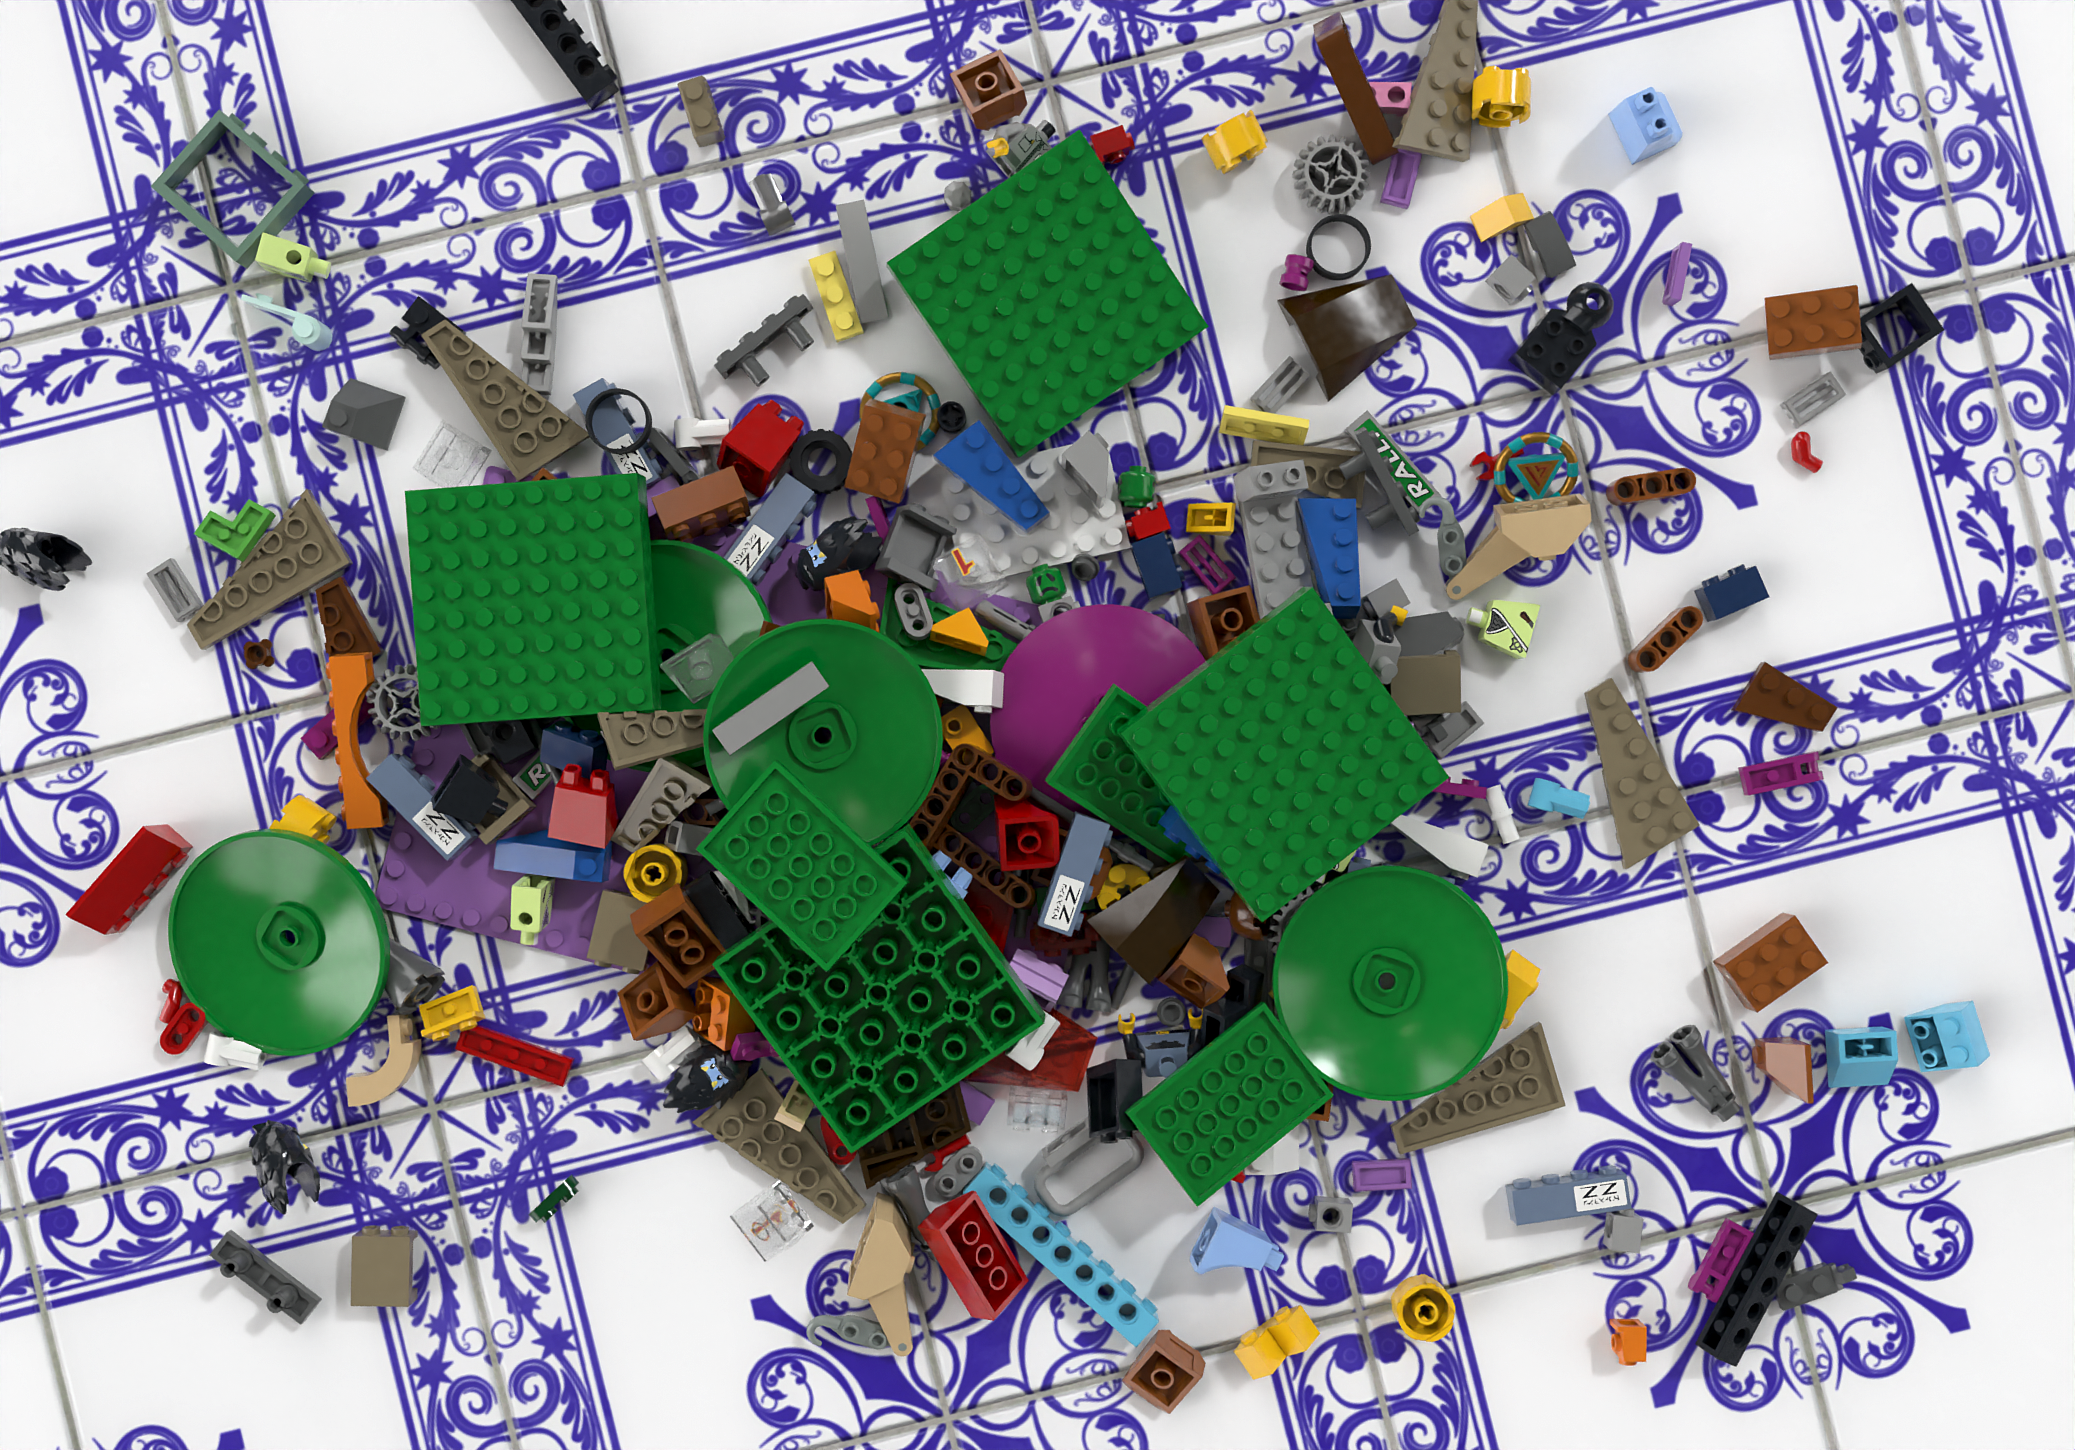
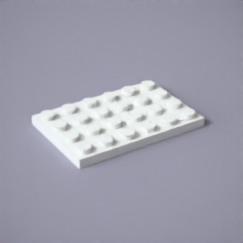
(1070, 530)

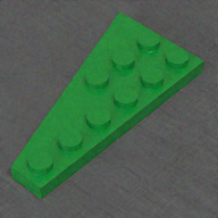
(936, 655)

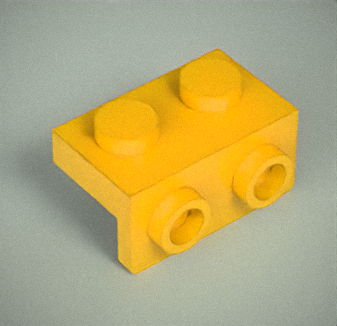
(451, 1012)

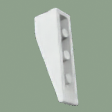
(969, 687)
(1448, 848)

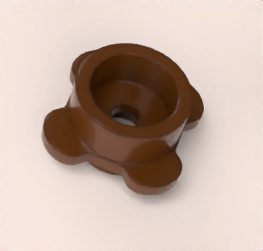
(250, 654)

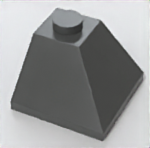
(364, 413)

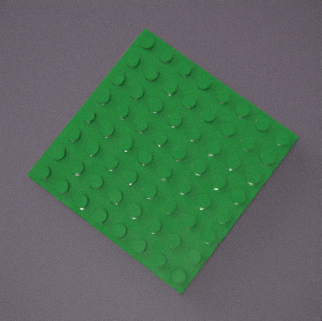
(1047, 294)
(533, 599)
(1283, 753)
(897, 1013)

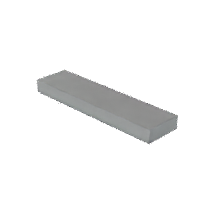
(770, 708)

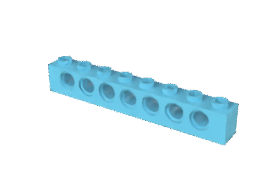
(1131, 1326)

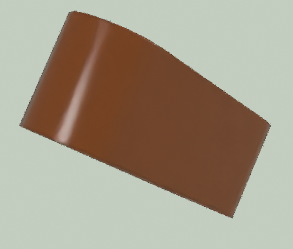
(1664, 486)
(1678, 636)

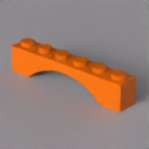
(350, 681)

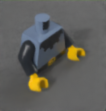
(1161, 1050)

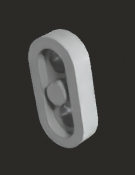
(913, 613)
(958, 1171)

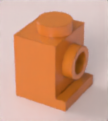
(1629, 1341)

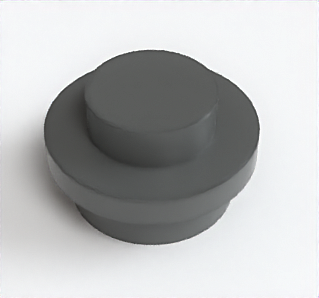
(1085, 567)
(1171, 1011)

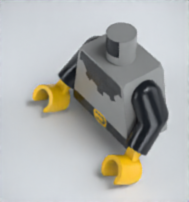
(1379, 645)

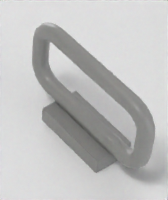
(1065, 1150)

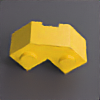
(1521, 984)
(1268, 1345)

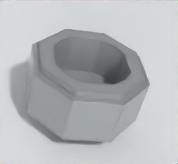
(957, 196)

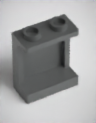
(911, 545)

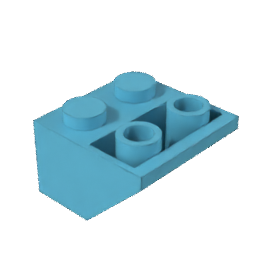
(1947, 1037)
(1860, 1056)

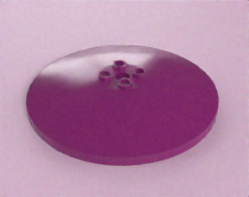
(1065, 672)

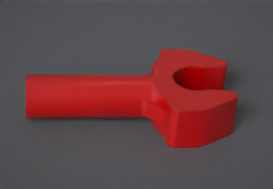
(1490, 463)
(946, 1150)

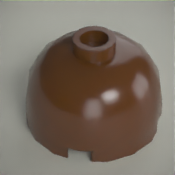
(1243, 921)

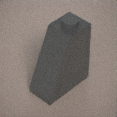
(1428, 634)

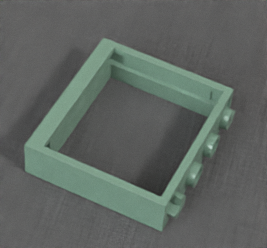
(192, 154)

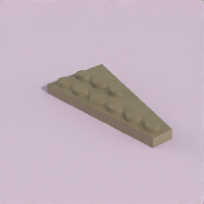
(1442, 94)
(513, 415)
(278, 569)
(1638, 787)
(1499, 1090)
(779, 1150)

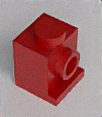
(1112, 145)
(1148, 522)

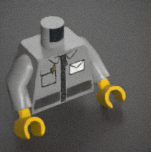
(1019, 145)

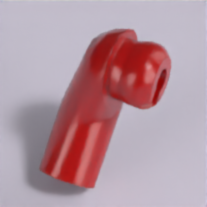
(1802, 452)
(173, 1001)

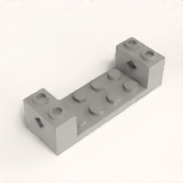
(1274, 531)

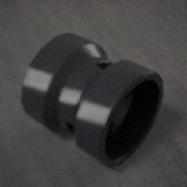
(948, 413)

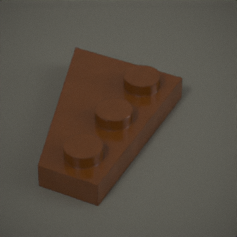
(344, 621)
(1782, 699)

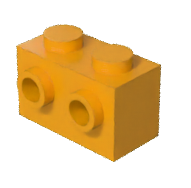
(961, 728)

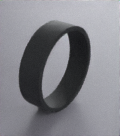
(1356, 224)
(594, 404)

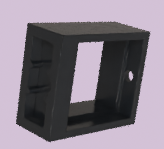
(1917, 314)
(1110, 1092)

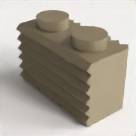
(701, 111)

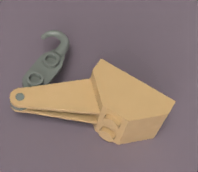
(1522, 529)
(878, 1275)

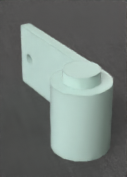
(304, 329)

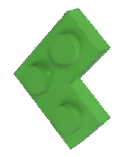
(239, 536)

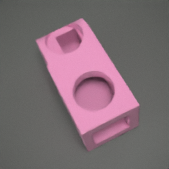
(1392, 96)

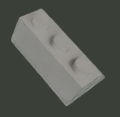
(1088, 466)

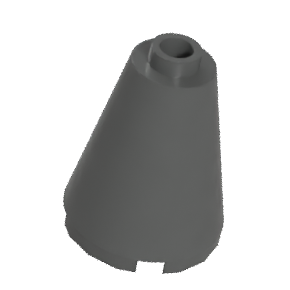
(410, 979)

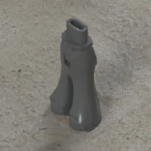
(1098, 992)
(1708, 1084)
(908, 1193)

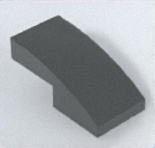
(1550, 244)

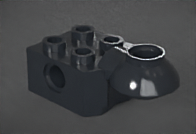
(1563, 338)

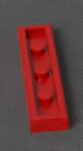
(515, 1054)

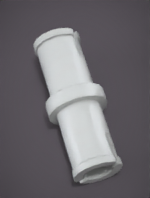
(1502, 814)

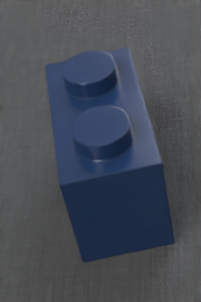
(1157, 565)
(1731, 593)
(570, 744)

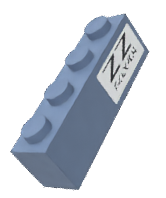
(615, 430)
(771, 528)
(412, 799)
(1073, 874)
(1568, 1195)

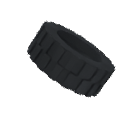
(800, 455)

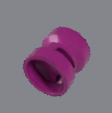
(1296, 272)

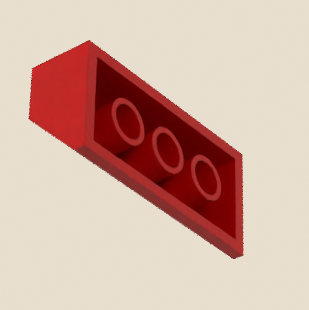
(131, 879)
(973, 1255)

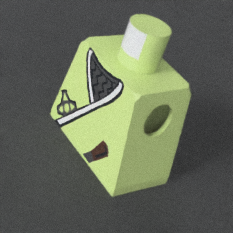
(281, 255)
(1505, 625)
(531, 906)

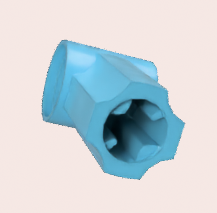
(1552, 797)

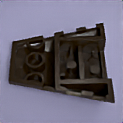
(1348, 327)
(1156, 917)
(915, 1136)

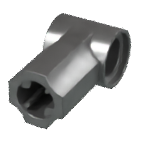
(773, 209)

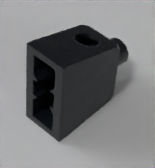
(468, 793)

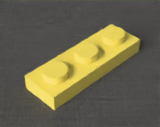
(836, 296)
(1263, 425)

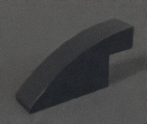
(1241, 997)

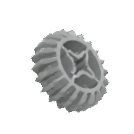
(1341, 176)
(398, 712)

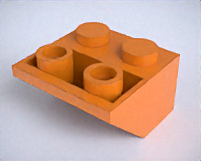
(849, 600)
(719, 1013)

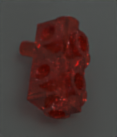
(1054, 942)

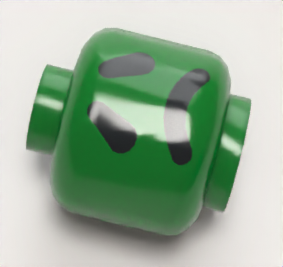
(1136, 487)
(1045, 585)

